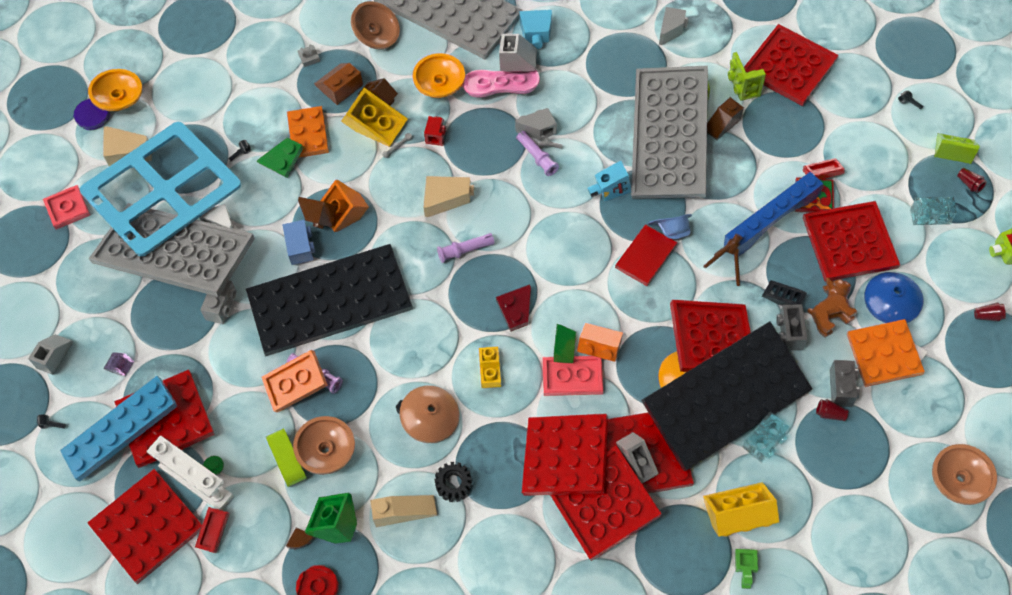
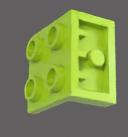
(745, 84)

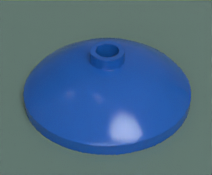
(890, 306)

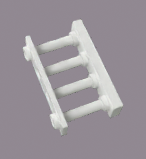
(190, 473)

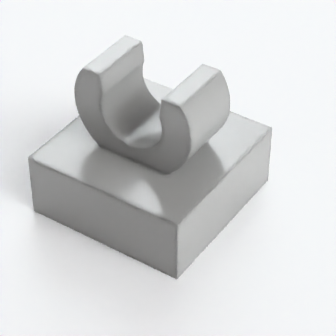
(308, 55)

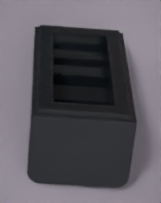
(793, 292)

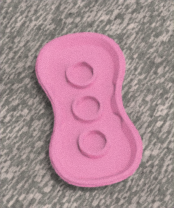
(486, 83)

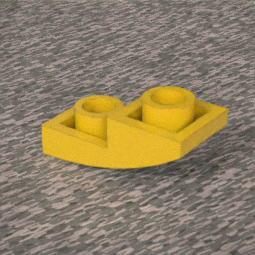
(489, 367)

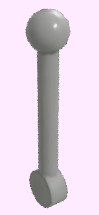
(408, 137)

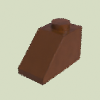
(382, 90)
(724, 118)
(317, 212)

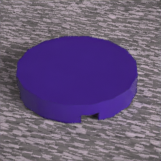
(90, 116)

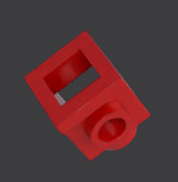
(434, 131)

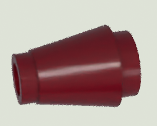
(972, 180)
(990, 312)
(830, 410)

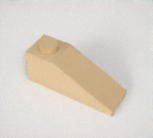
(402, 509)

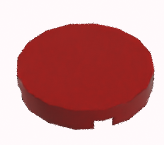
(317, 581)

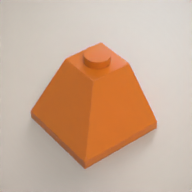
(349, 205)

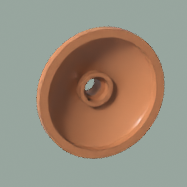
(380, 20)
(427, 425)
(321, 434)
(972, 466)

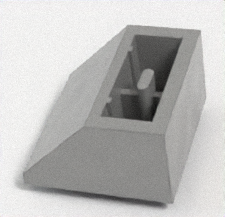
(516, 54)

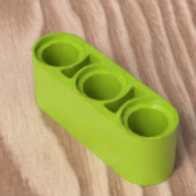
(285, 457)

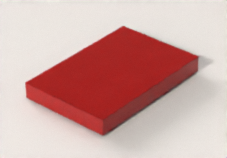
(646, 255)

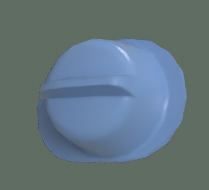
(673, 227)

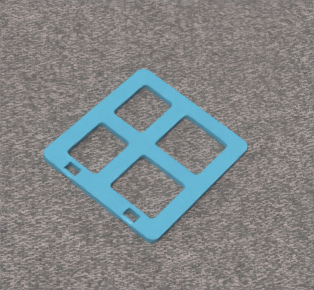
(163, 189)

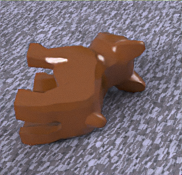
(833, 306)

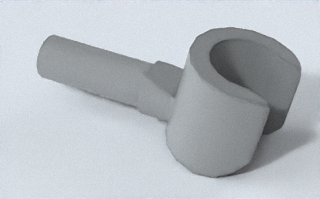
(545, 142)

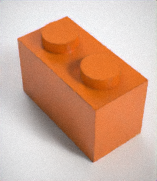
(600, 342)

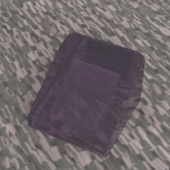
(119, 364)

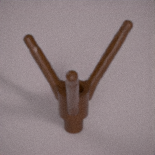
(732, 248)

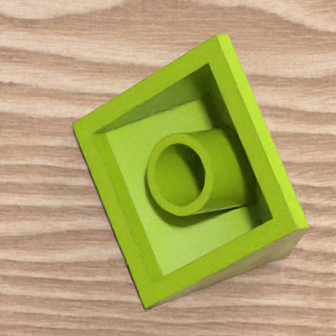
(955, 148)

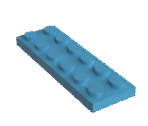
(118, 428)

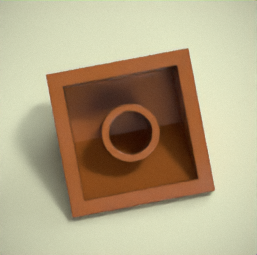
(340, 82)

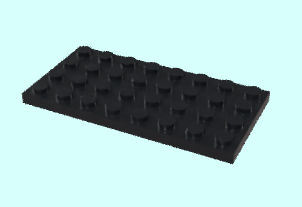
(328, 299)
(726, 395)

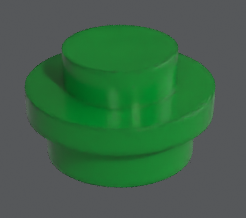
(214, 464)

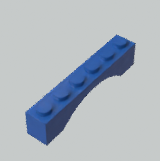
(794, 197)

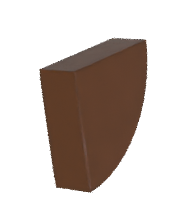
(299, 539)

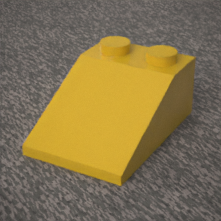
(374, 118)

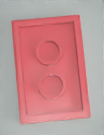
(574, 378)

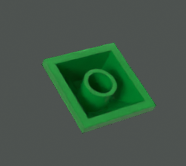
(333, 519)

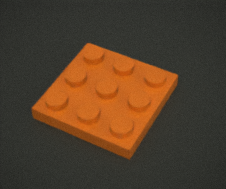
(885, 353)

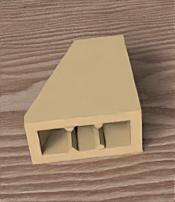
(119, 143)
(446, 193)

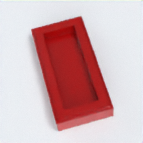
(825, 169)
(212, 530)

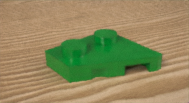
(282, 157)

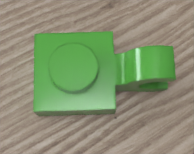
(747, 563)

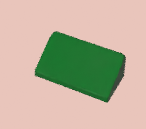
(564, 344)

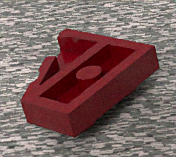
(515, 307)

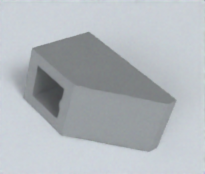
(537, 124)
(49, 353)

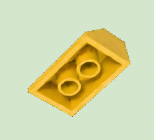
(741, 509)

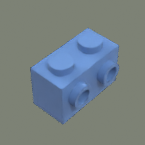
(297, 242)

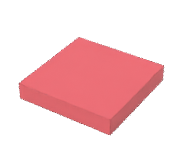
(66, 207)

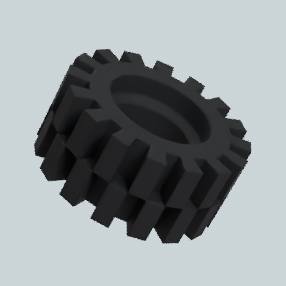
(457, 493)

